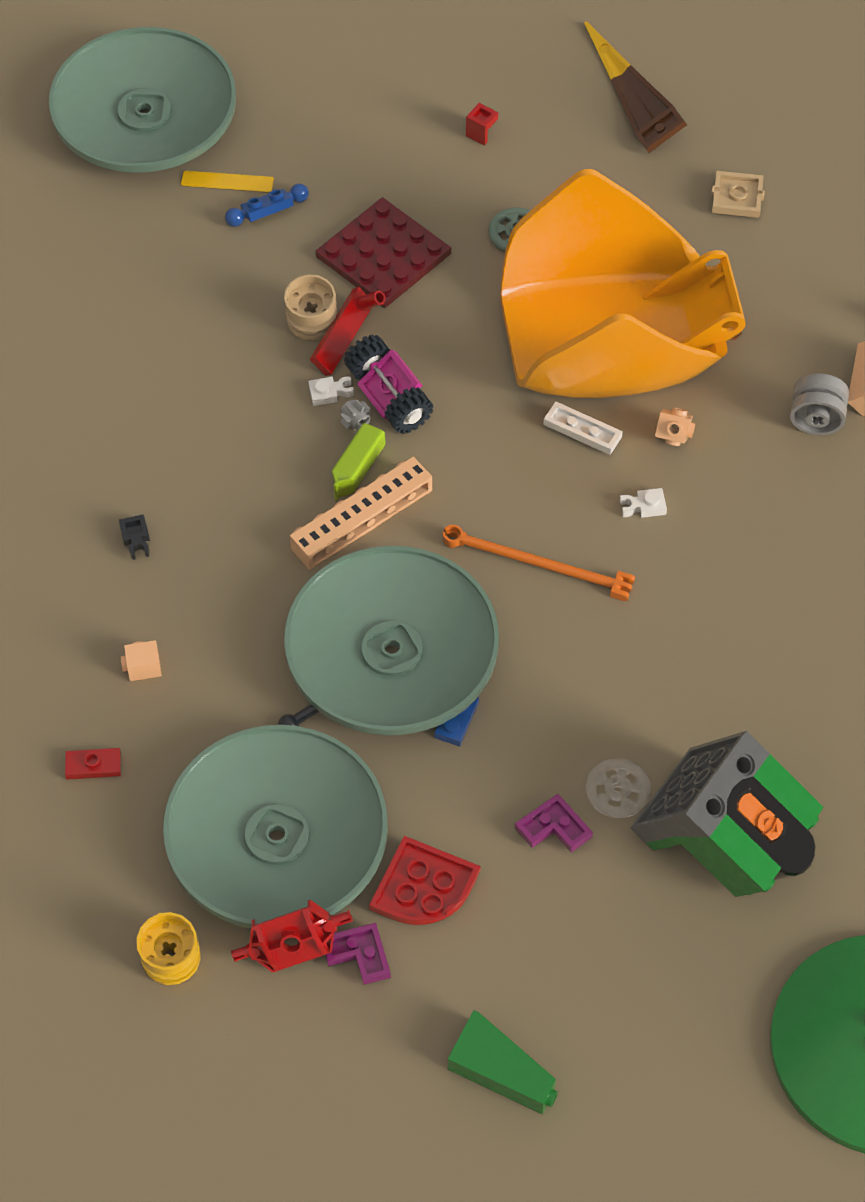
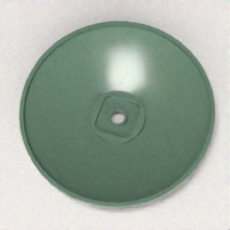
(118, 75)
(382, 600)
(270, 783)

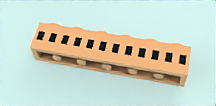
(360, 512)

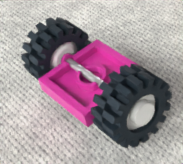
(388, 384)

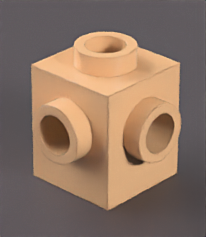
(667, 431)

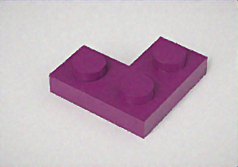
(557, 818)
(363, 946)

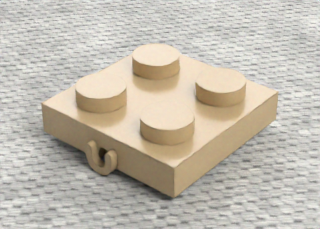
(737, 194)

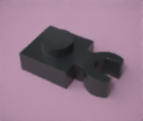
(135, 534)

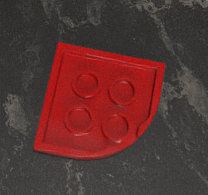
(423, 884)

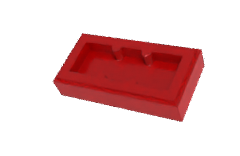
(93, 763)

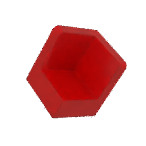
(479, 122)

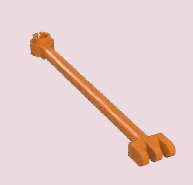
(620, 585)

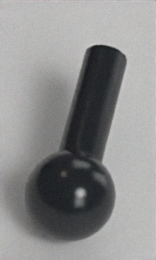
(298, 718)

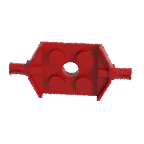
(309, 925)

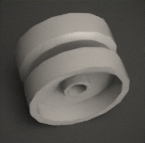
(819, 404)

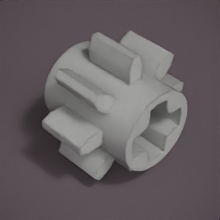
(355, 414)

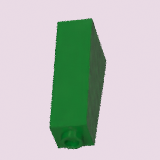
(500, 1065)

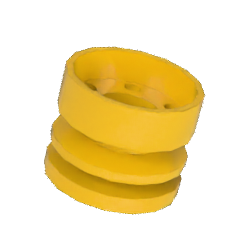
(173, 934)

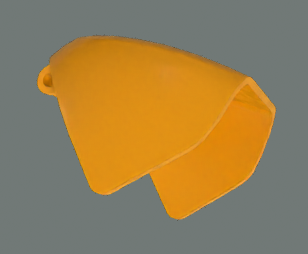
(611, 296)

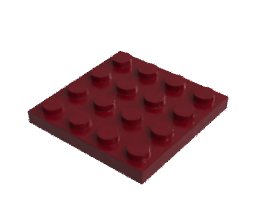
(383, 251)

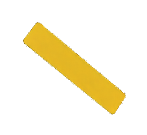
(227, 181)

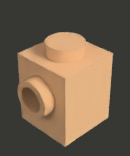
(141, 660)

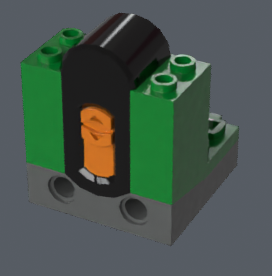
(734, 815)

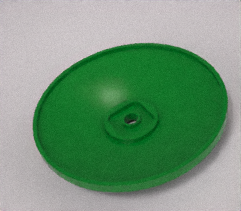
(821, 1041)

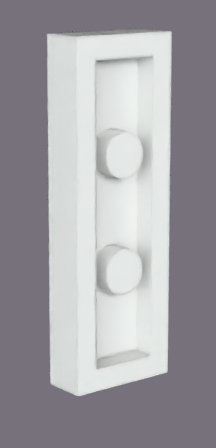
(582, 428)

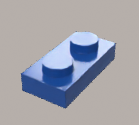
(456, 728)

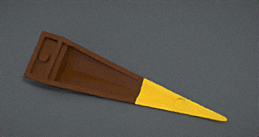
(647, 109)

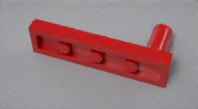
(344, 328)

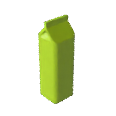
(357, 459)

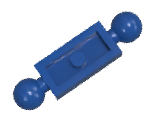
(266, 205)

